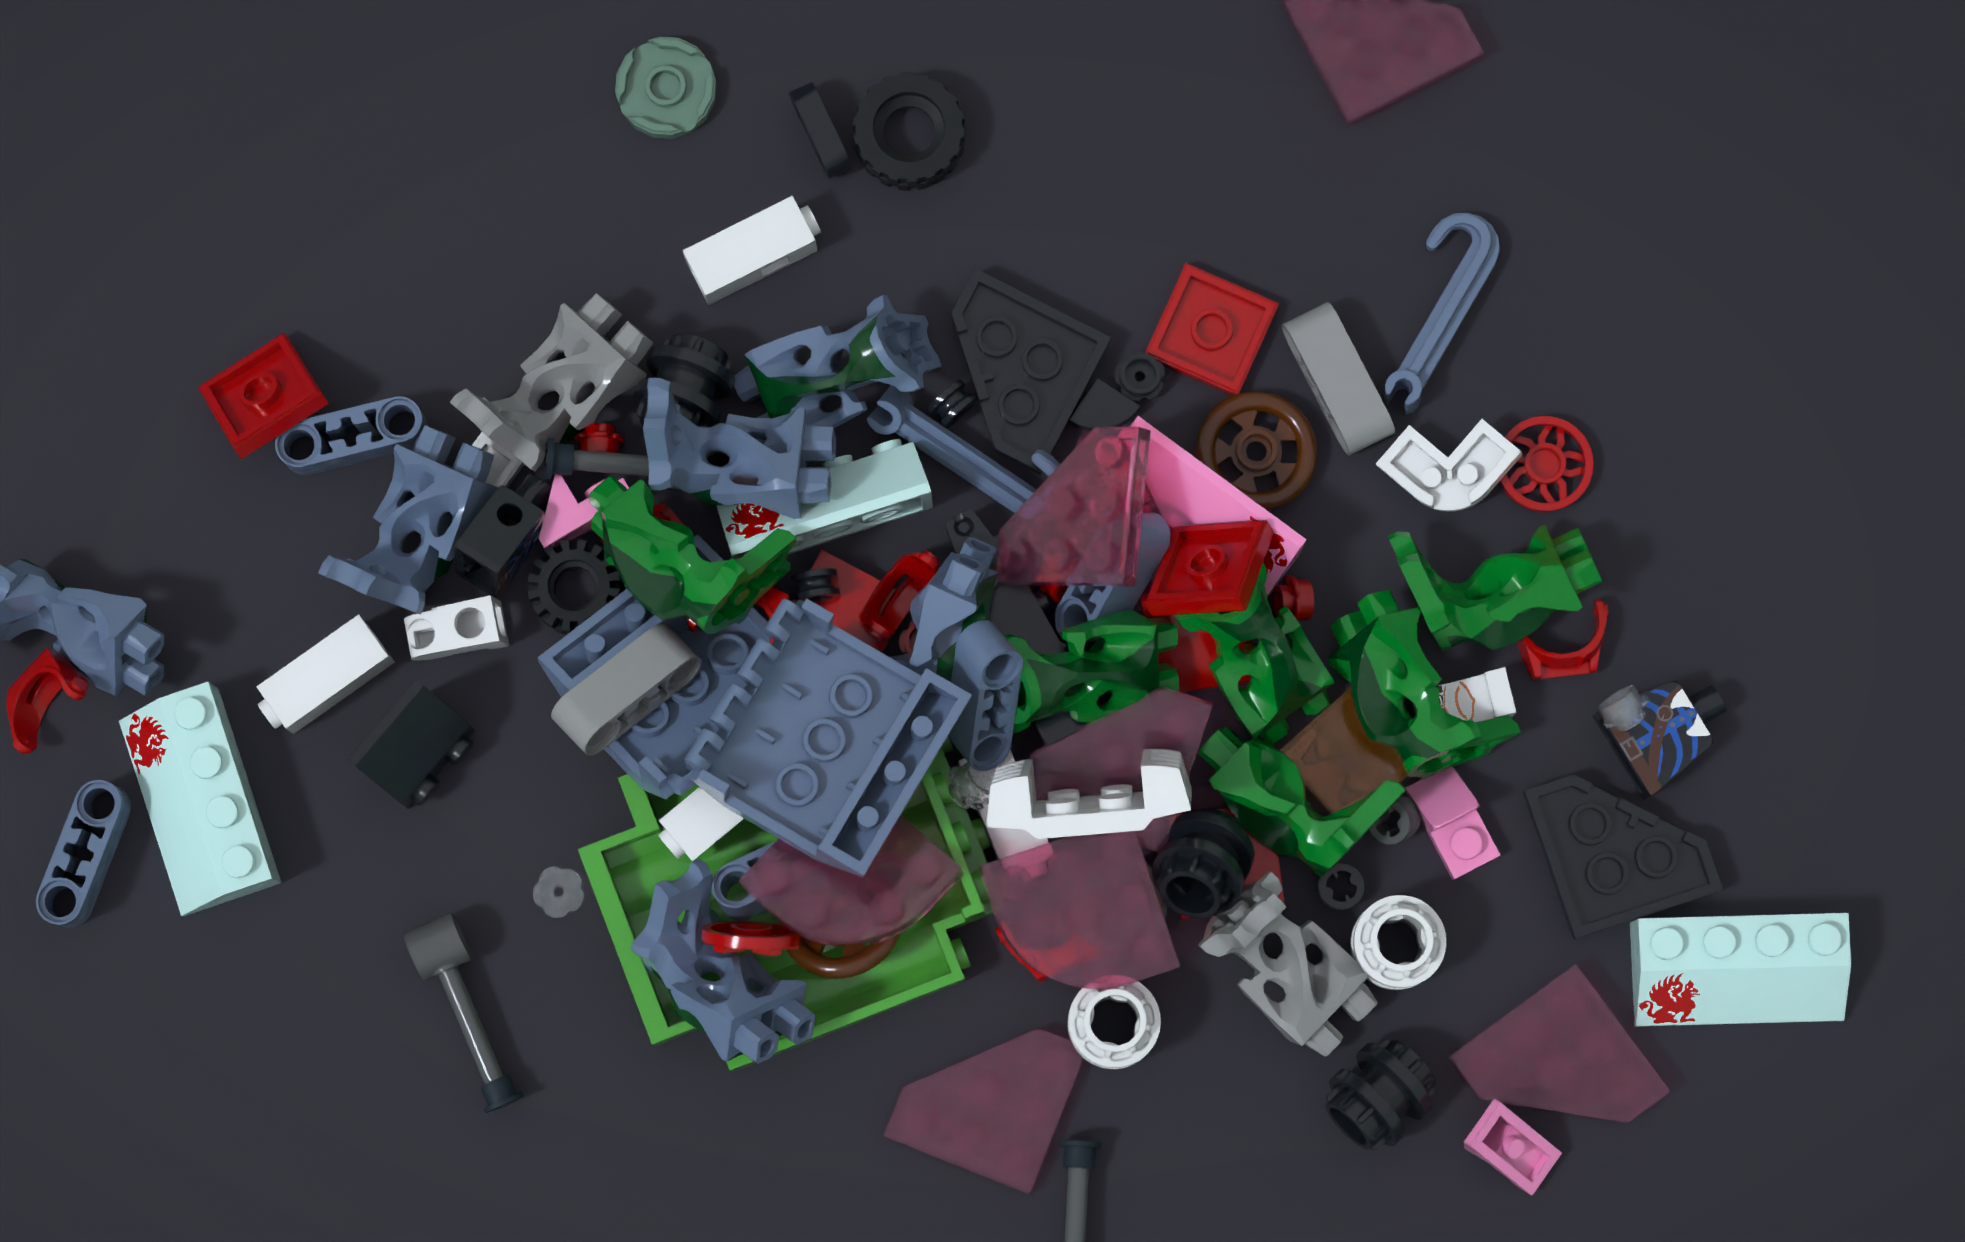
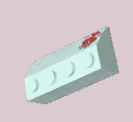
(862, 497)
(199, 798)
(1740, 969)

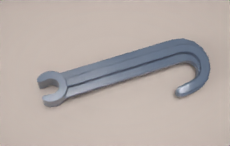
(1450, 308)
(898, 415)

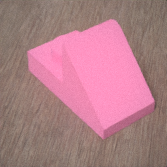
(564, 516)
(1453, 822)
(1512, 1147)

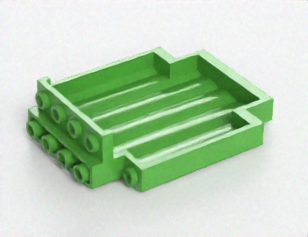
(922, 962)

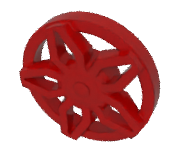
(1547, 463)
(760, 937)

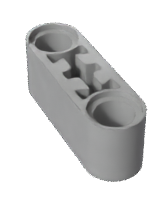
(1338, 378)
(626, 689)

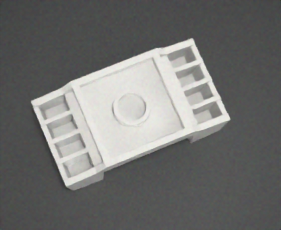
(1067, 814)

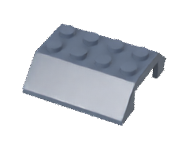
(824, 738)
(657, 744)

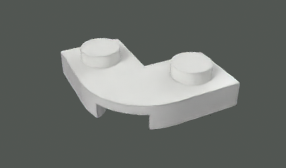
(1450, 481)

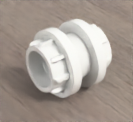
(1429, 938)
(1108, 1054)

